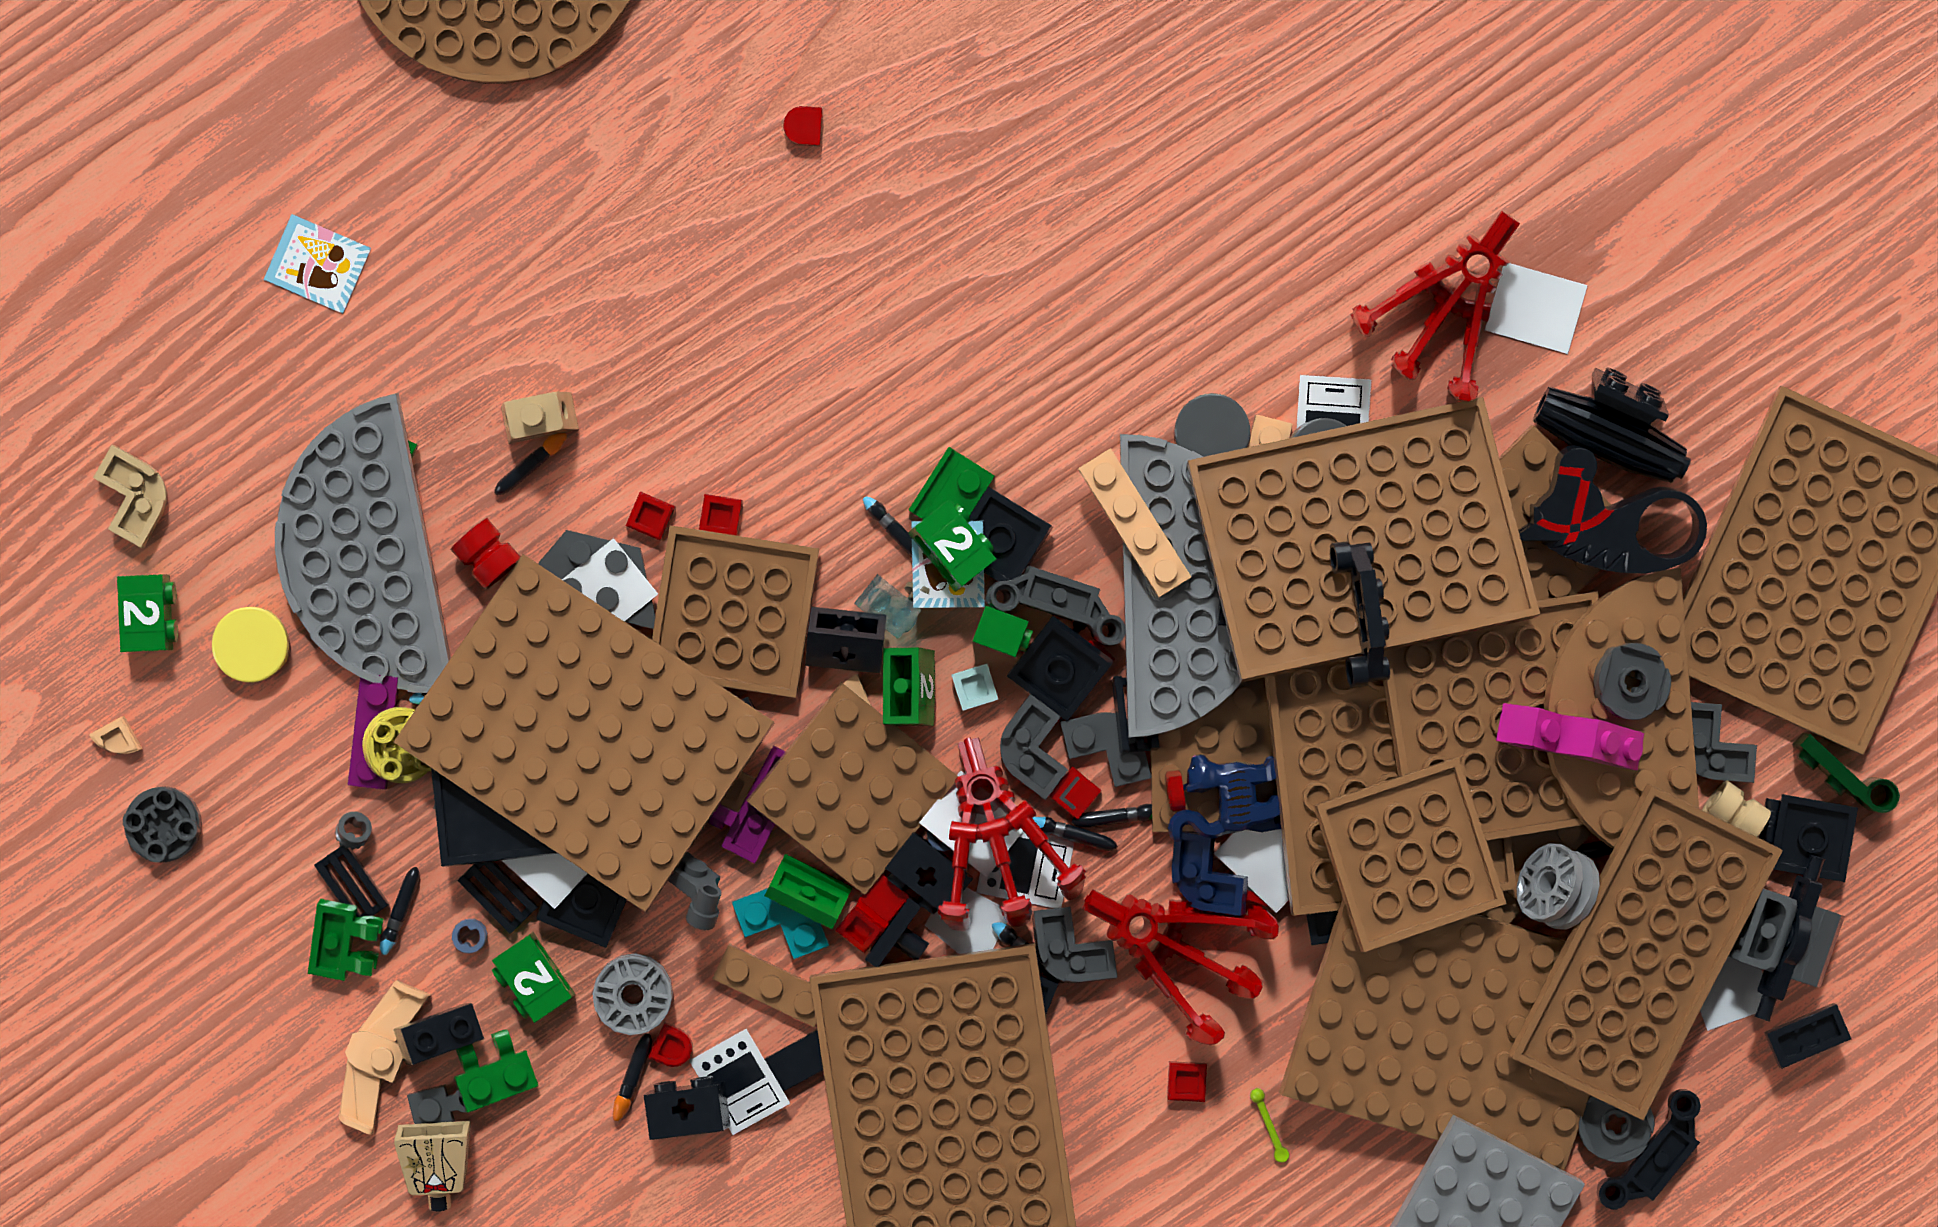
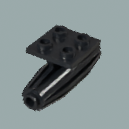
(1616, 425)

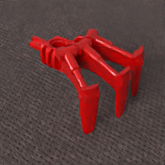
(1448, 301)
(1016, 909)
(1241, 980)

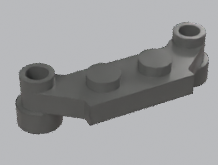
(1060, 598)
(700, 885)

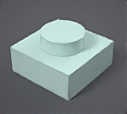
(974, 687)

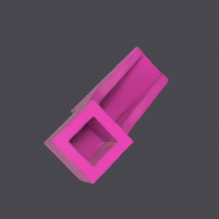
(1570, 736)

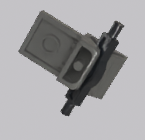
(1789, 938)

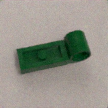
(1843, 780)

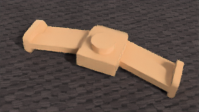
(376, 1055)

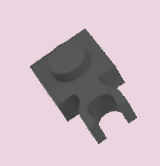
(434, 1105)

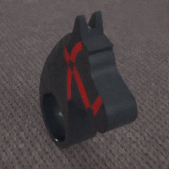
(1580, 527)

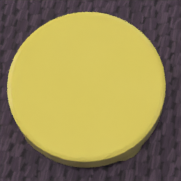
(250, 644)
(385, 756)

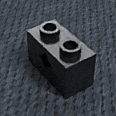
(845, 640)
(918, 853)
(438, 1033)
(668, 1120)

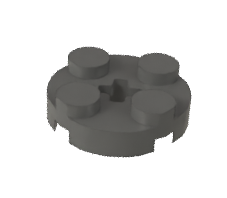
(1648, 668)
(1607, 1144)

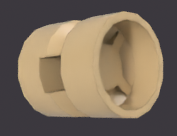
(1729, 805)

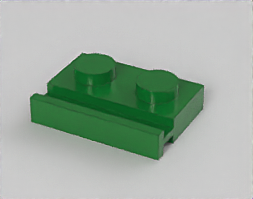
(953, 480)
(808, 891)

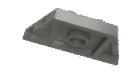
(577, 548)

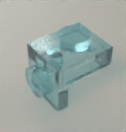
(885, 599)

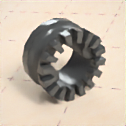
(348, 839)

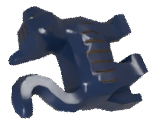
(1237, 798)

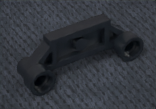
(1372, 626)
(1660, 1159)

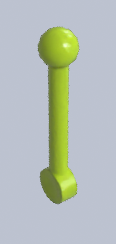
(1281, 1153)

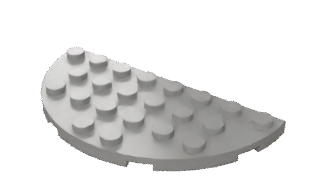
(359, 550)
(1174, 648)

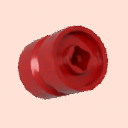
(485, 552)

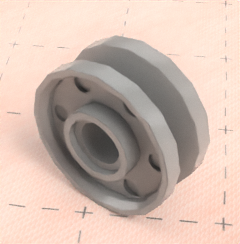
(1557, 886)
(629, 1017)

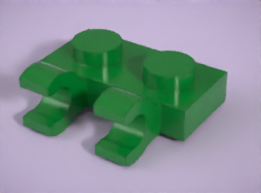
(333, 939)
(497, 1079)

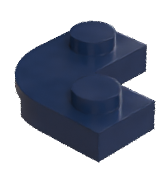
(1198, 884)

